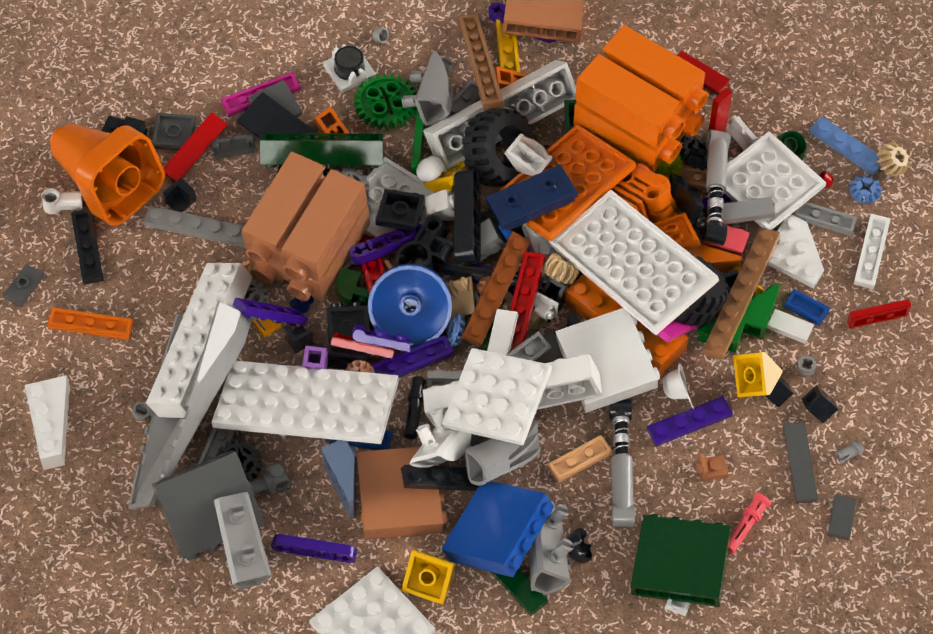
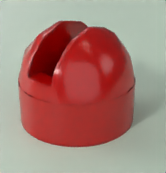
(827, 177)

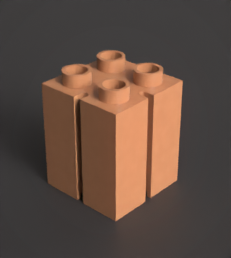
(305, 227)

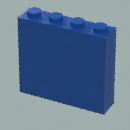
(498, 528)

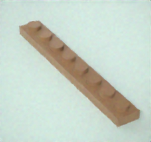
(481, 62)
(741, 293)

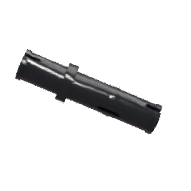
(415, 401)

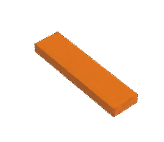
(90, 323)

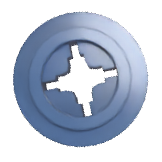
(865, 196)
(455, 330)

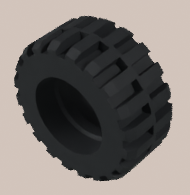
(480, 144)
(709, 304)

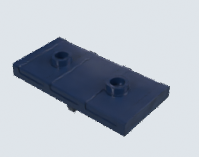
(532, 198)

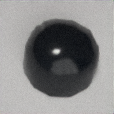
(581, 551)

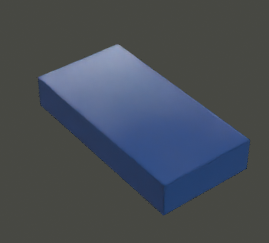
(806, 307)

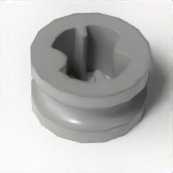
(809, 360)

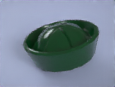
(794, 140)

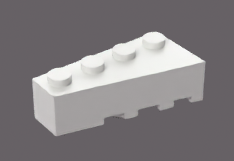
(49, 414)

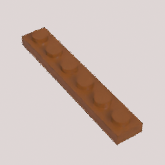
(495, 289)

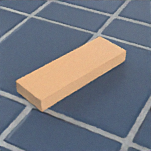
(579, 459)

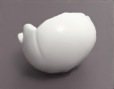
(430, 168)

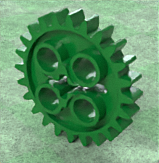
(375, 108)

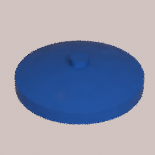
(411, 303)

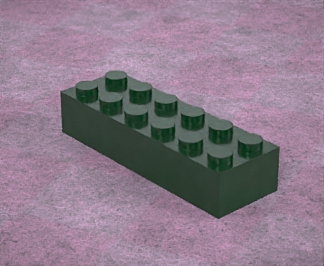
(323, 148)

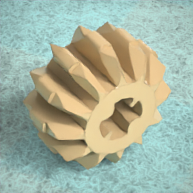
(893, 159)
(560, 269)

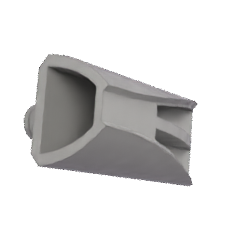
(434, 94)
(499, 457)
(242, 541)
(549, 555)

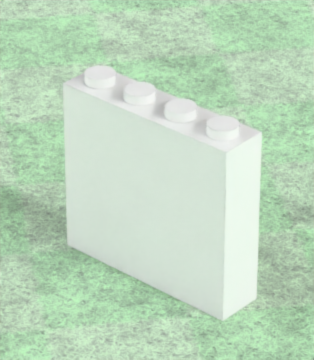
(617, 354)

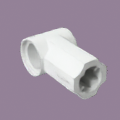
(61, 200)

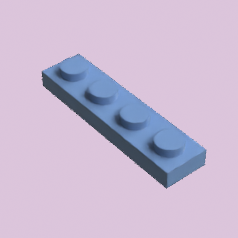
(846, 145)

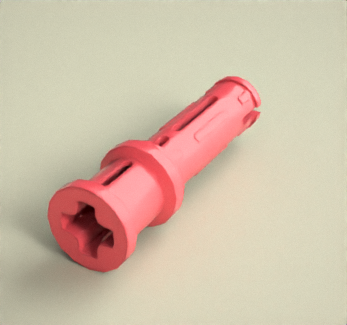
(751, 514)

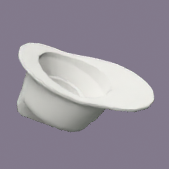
(675, 385)

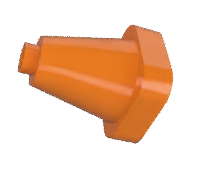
(111, 170)

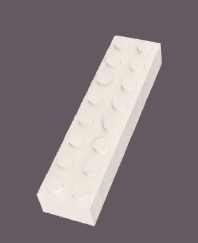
(532, 96)
(176, 377)
(569, 382)

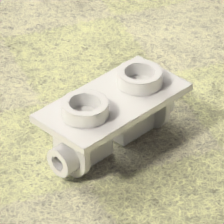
(741, 133)
(545, 307)

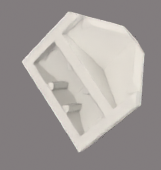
(527, 156)

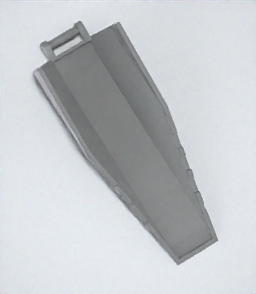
(170, 436)

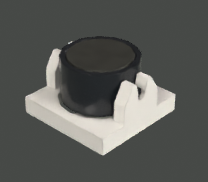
(350, 65)

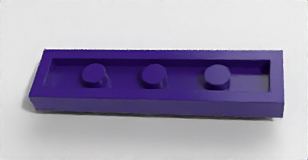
(270, 311)
(416, 358)
(689, 421)

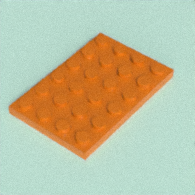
(592, 169)

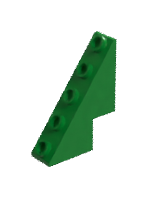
(754, 320)

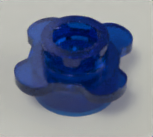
(302, 307)

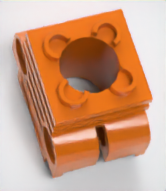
(647, 193)

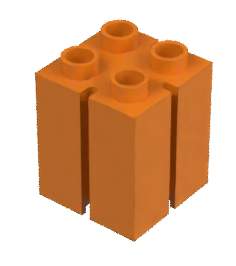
(640, 99)

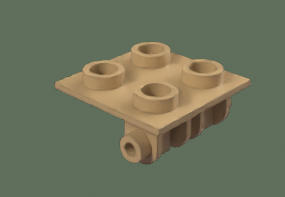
(462, 296)

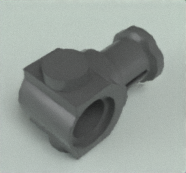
(273, 479)

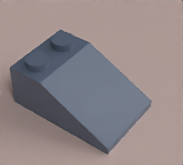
(340, 465)

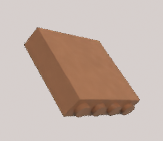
(544, 19)
(388, 506)

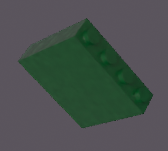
(681, 560)

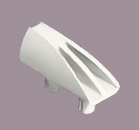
(440, 444)

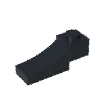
(686, 197)

